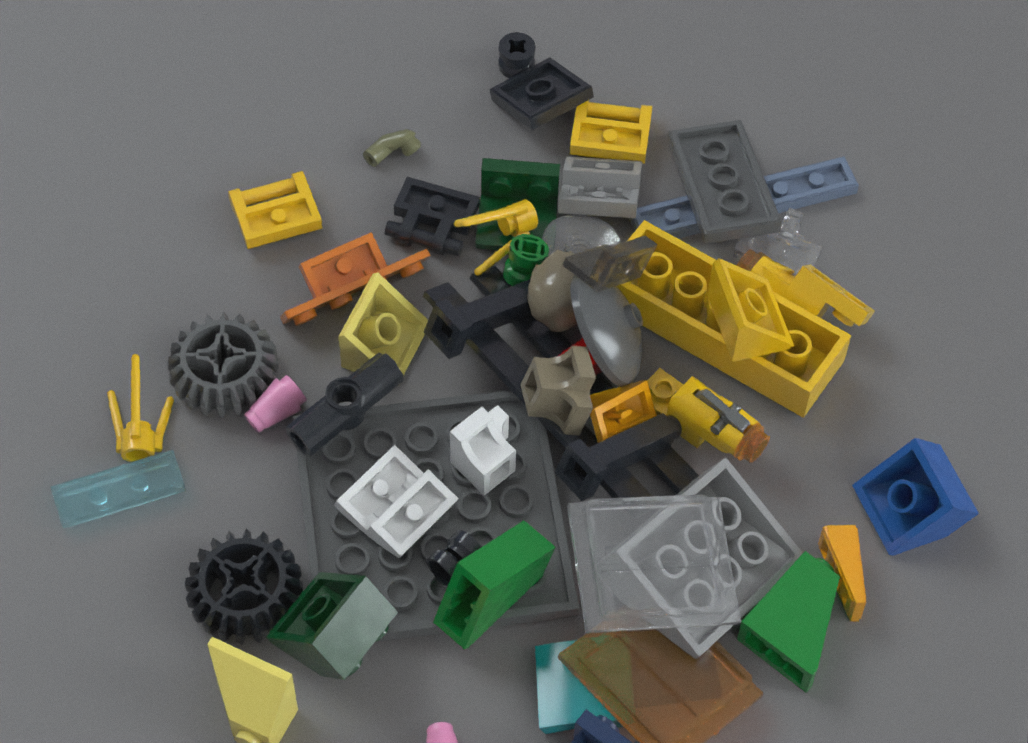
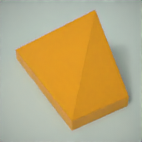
(621, 409)

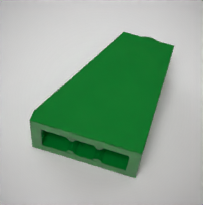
(491, 582)
(793, 620)

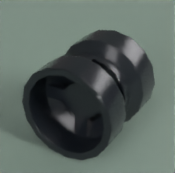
(443, 562)

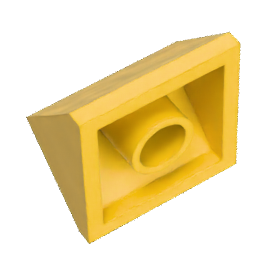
(746, 312)

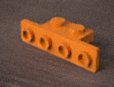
(346, 271)

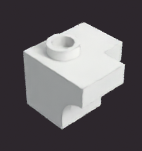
(481, 449)

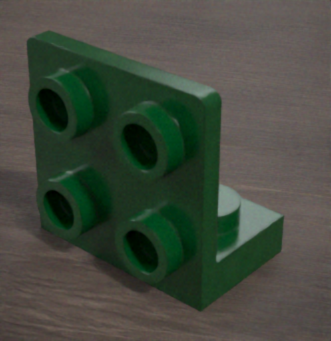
(510, 182)

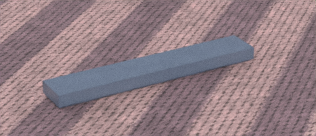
(788, 190)

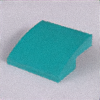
(560, 693)

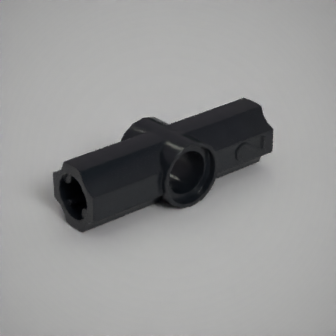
(328, 419)

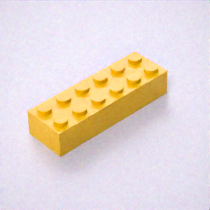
(677, 308)

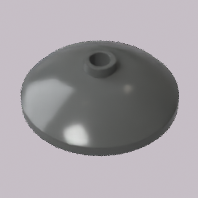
(609, 330)

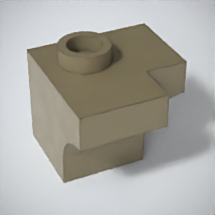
(560, 389)

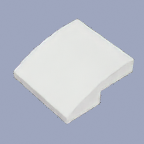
(396, 502)

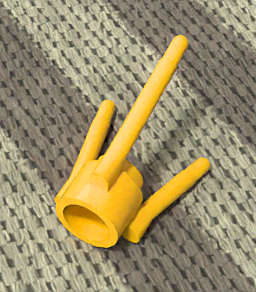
(512, 220)
(138, 438)

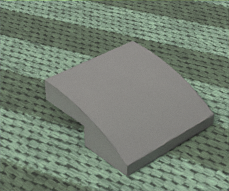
(600, 187)

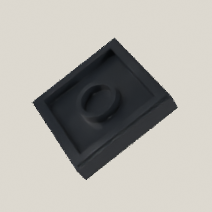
(541, 93)

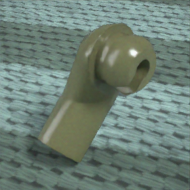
(388, 143)

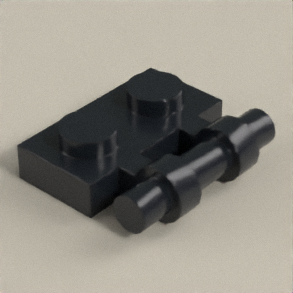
(435, 207)

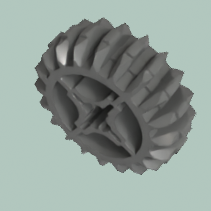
(201, 353)

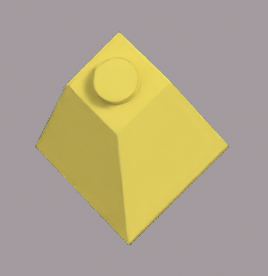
(254, 694)

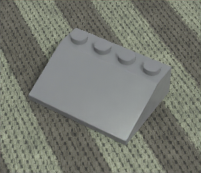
(756, 545)

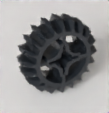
(240, 565)

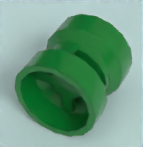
(524, 254)

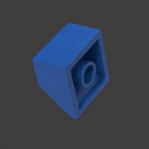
(914, 497)

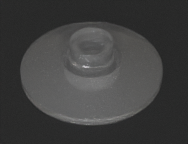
(578, 233)

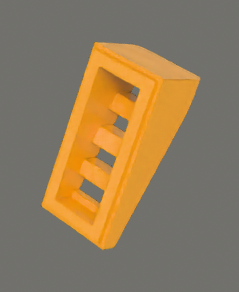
(842, 551)

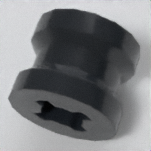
(516, 53)

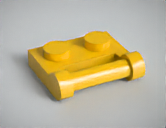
(610, 137)
(278, 217)

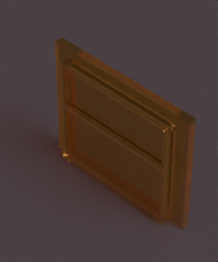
(659, 687)

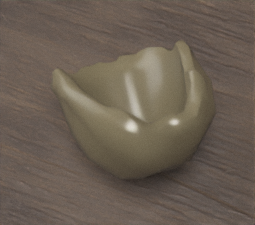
(550, 293)

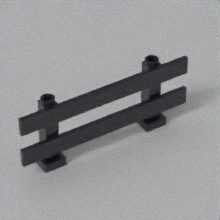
(584, 460)

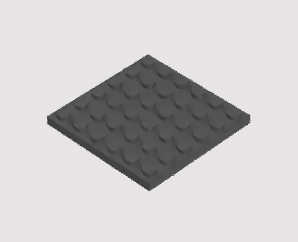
(423, 435)

